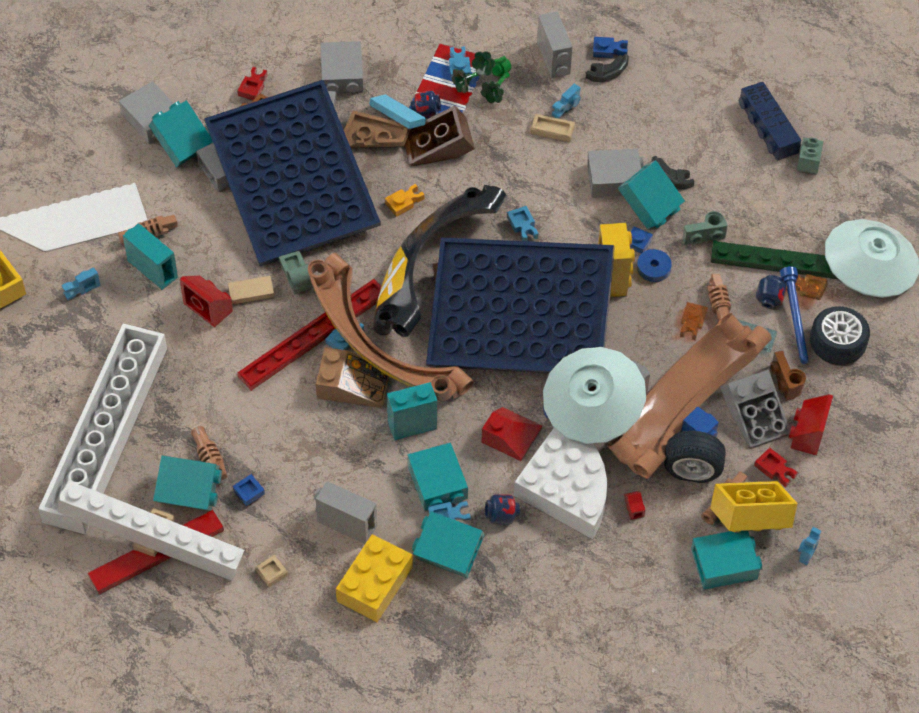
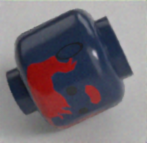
(426, 104)
(771, 291)
(501, 509)

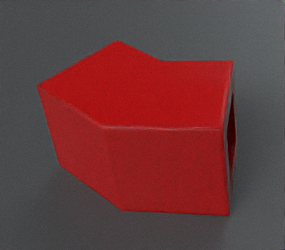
(635, 505)

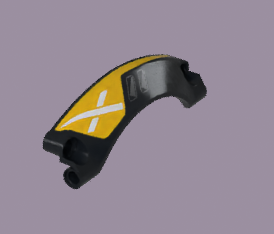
(397, 296)

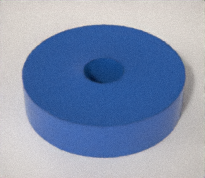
(654, 257)

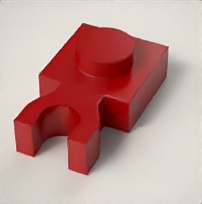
(253, 85)
(774, 465)

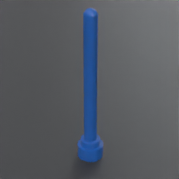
(790, 277)

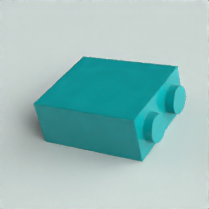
(180, 132)
(651, 195)
(150, 256)
(412, 411)
(437, 476)
(187, 483)
(448, 544)
(726, 558)

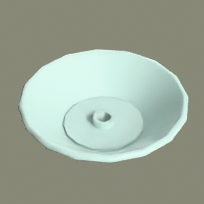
(872, 258)
(600, 413)

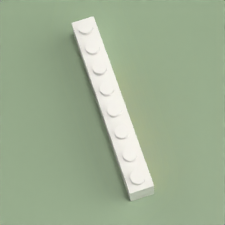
(150, 530)

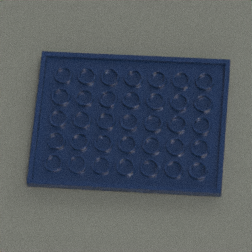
(292, 172)
(518, 303)

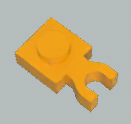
(403, 201)

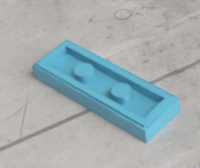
(397, 111)

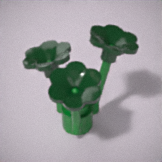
(484, 66)

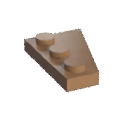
(374, 131)

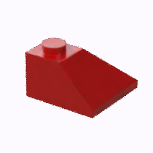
(509, 433)

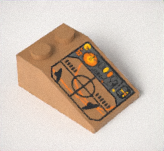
(350, 379)

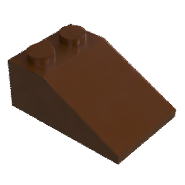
(440, 139)

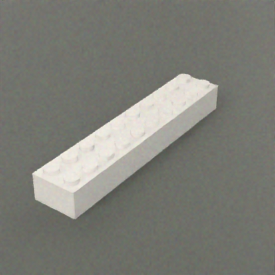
(106, 420)

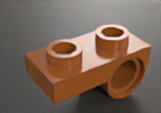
(786, 376)

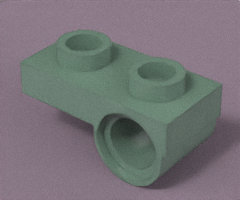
(810, 155)
(711, 229)
(296, 272)

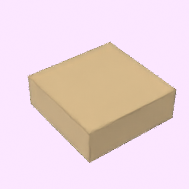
(271, 571)

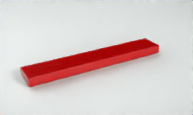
(136, 562)

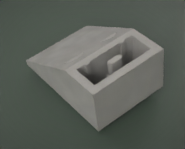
(756, 408)

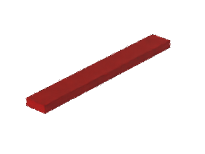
(304, 340)

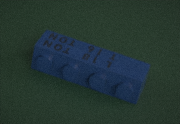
(769, 121)

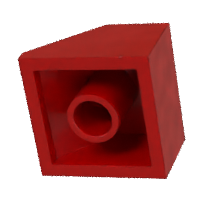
(205, 299)
(810, 424)

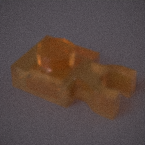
(811, 286)
(693, 318)

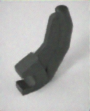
(605, 72)
(677, 177)

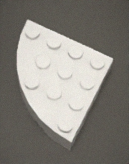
(566, 483)

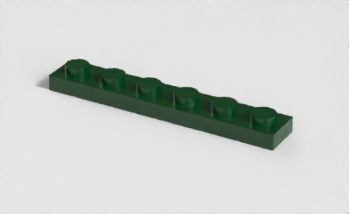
(770, 259)

